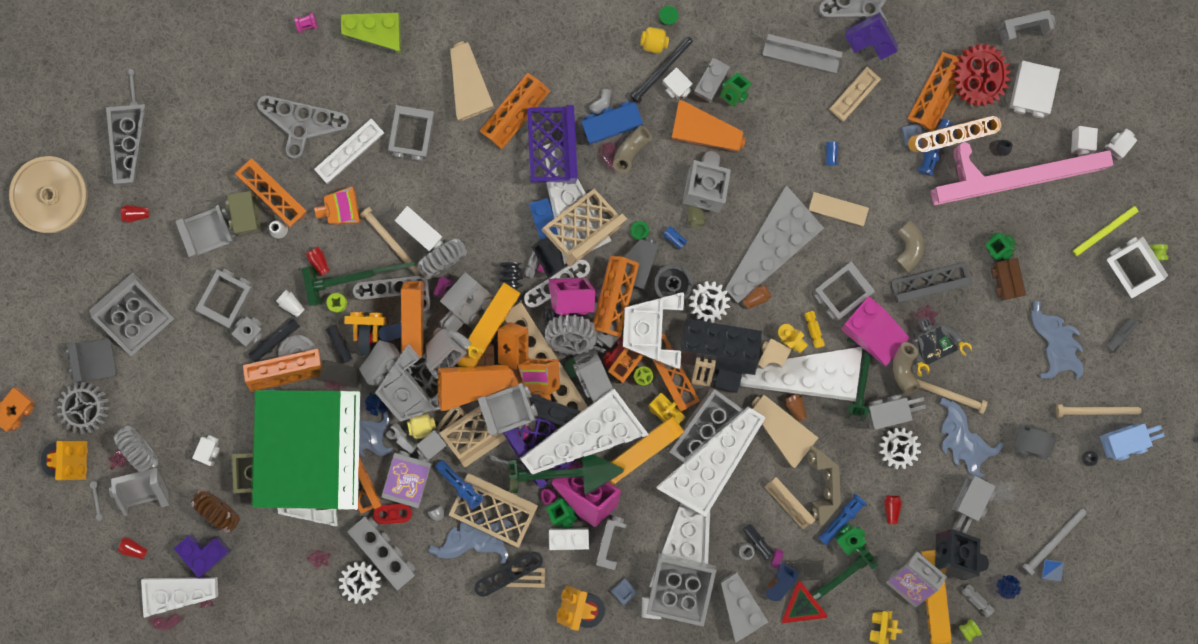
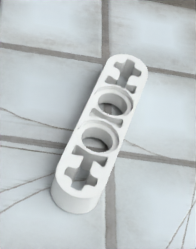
(539, 300)

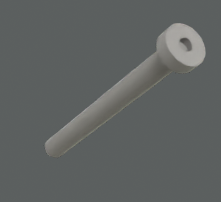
(1029, 568)

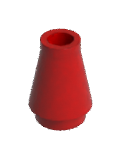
(134, 213)
(317, 260)
(892, 508)
(132, 549)

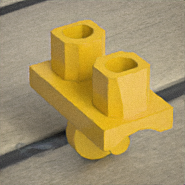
(792, 338)
(665, 409)
(884, 618)

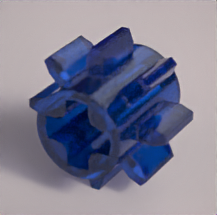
(375, 405)
(1008, 587)

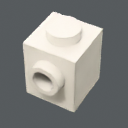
(677, 84)
(1084, 141)

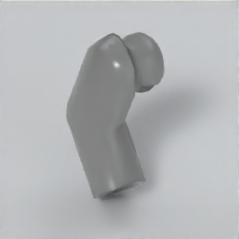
(601, 104)

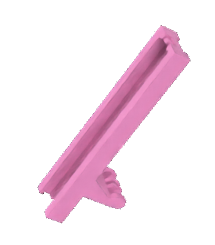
(974, 184)

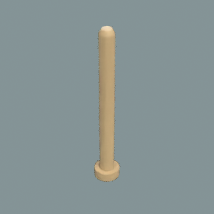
(387, 237)
(981, 406)
(1060, 410)

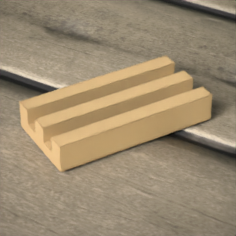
(704, 365)
(442, 424)
(529, 577)

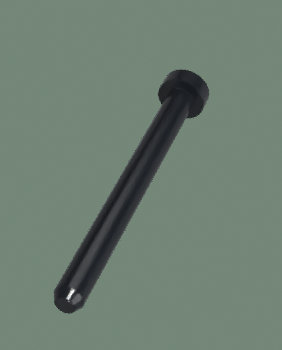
(636, 96)

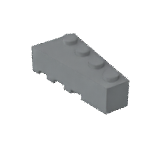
(125, 141)
(706, 421)

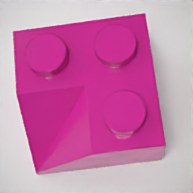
(572, 295)

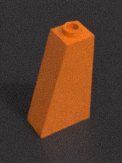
(705, 130)
(412, 315)
(467, 384)

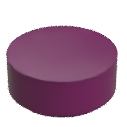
(777, 558)

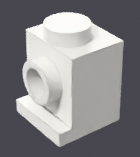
(1121, 144)
(207, 450)

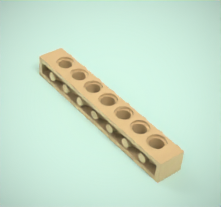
(520, 313)

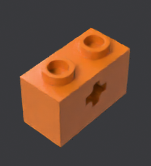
(512, 345)
(625, 364)
(23, 405)

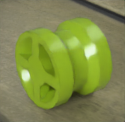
(1160, 251)
(339, 304)
(643, 376)
(970, 630)

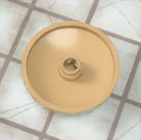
(48, 194)

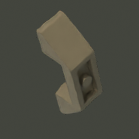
(822, 510)

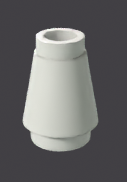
(281, 232)
(290, 303)

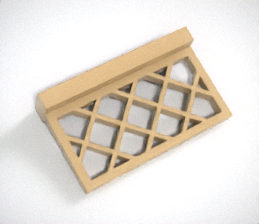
(590, 241)
(474, 447)
(501, 495)

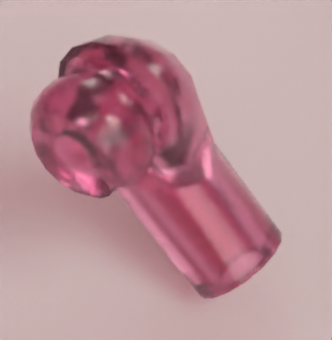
(608, 154)
(164, 623)

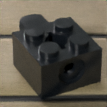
(959, 555)

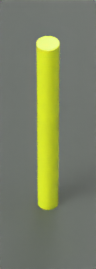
(1106, 230)

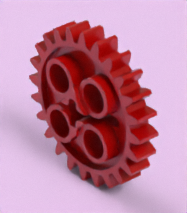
(966, 72)

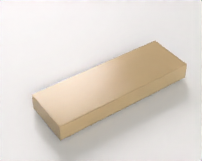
(855, 94)
(838, 209)
(789, 503)

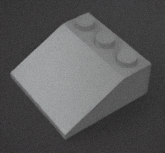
(131, 314)
(681, 589)

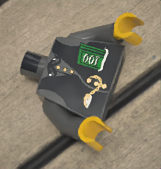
(935, 343)

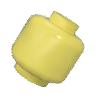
(421, 426)

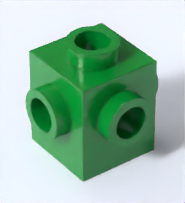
(735, 89)
(995, 246)
(562, 514)
(846, 534)

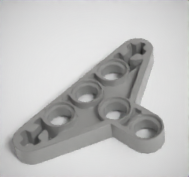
(854, 9)
(291, 121)

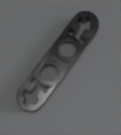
(507, 571)

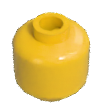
(654, 40)

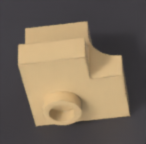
(773, 354)

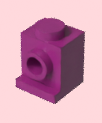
(442, 285)

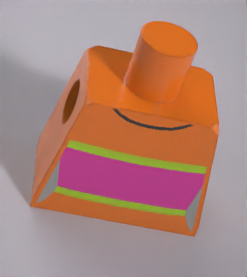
(340, 208)
(540, 376)

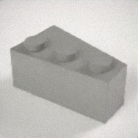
(741, 607)

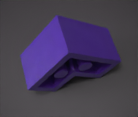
(874, 32)
(199, 558)

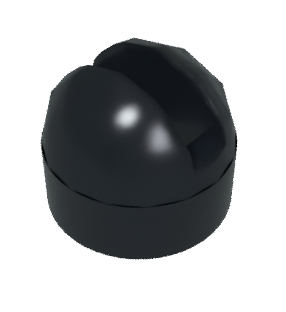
(1004, 147)
(1090, 454)

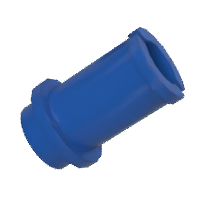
(831, 153)
(674, 237)

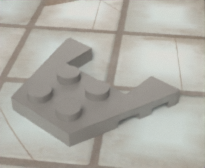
(402, 392)

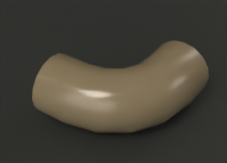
(629, 149)
(914, 247)
(903, 368)

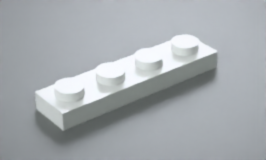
(349, 151)

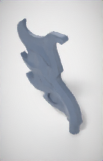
(1061, 344)
(371, 436)
(962, 442)
(471, 537)

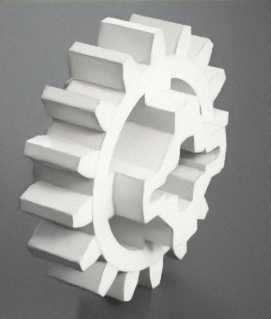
(704, 295)
(910, 441)
(351, 581)

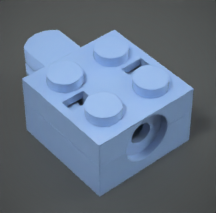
(1129, 440)

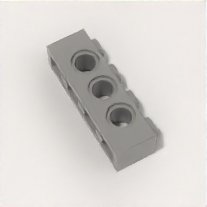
(358, 533)

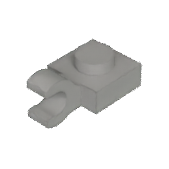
(406, 441)

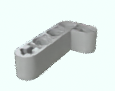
(390, 289)

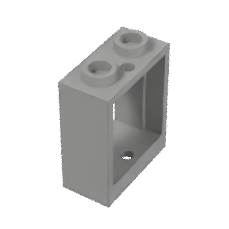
(412, 113)
(859, 280)
(243, 283)

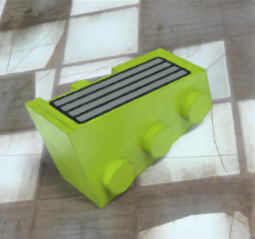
(377, 30)

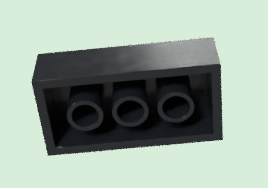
(730, 346)

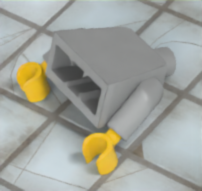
(447, 350)

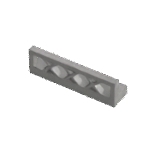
(802, 54)

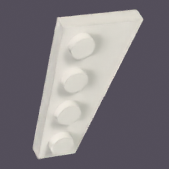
(173, 593)

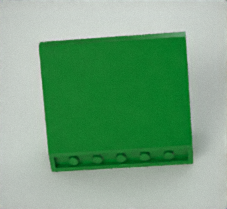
(305, 449)

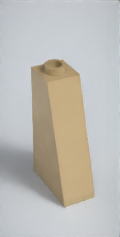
(469, 87)
(786, 432)

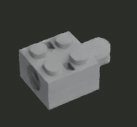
(707, 183)
(466, 303)
(592, 375)
(892, 412)
(972, 502)

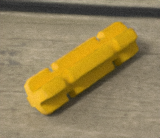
(814, 329)

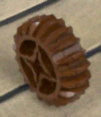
(215, 511)

